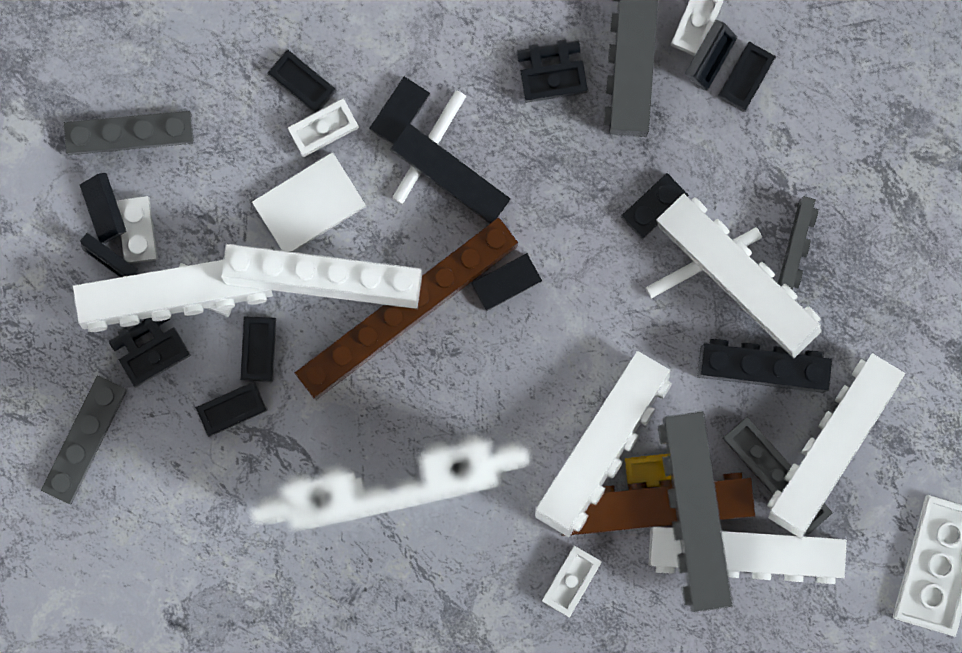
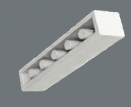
(740, 275)
(321, 276)
(159, 295)
(603, 444)
(835, 446)
(761, 555)

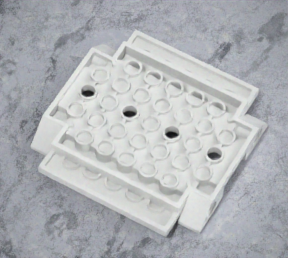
(310, 507)

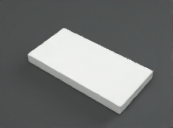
(933, 575)

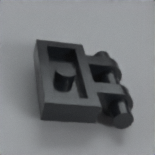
(552, 80)
(153, 357)

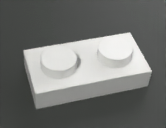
(696, 24)
(323, 127)
(139, 238)
(571, 581)

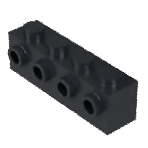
(763, 367)

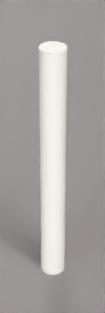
(435, 135)
(692, 268)

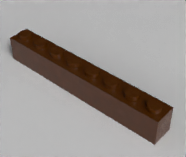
(391, 321)

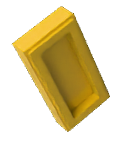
(646, 469)

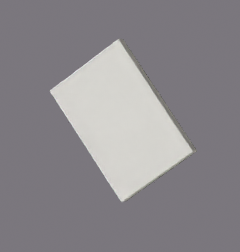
(309, 204)

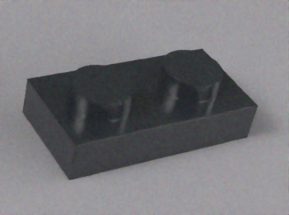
(652, 205)

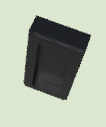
(711, 55)
(746, 76)
(301, 81)
(399, 110)
(103, 208)
(107, 257)
(506, 282)
(258, 349)
(231, 409)

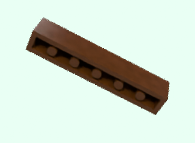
(650, 506)

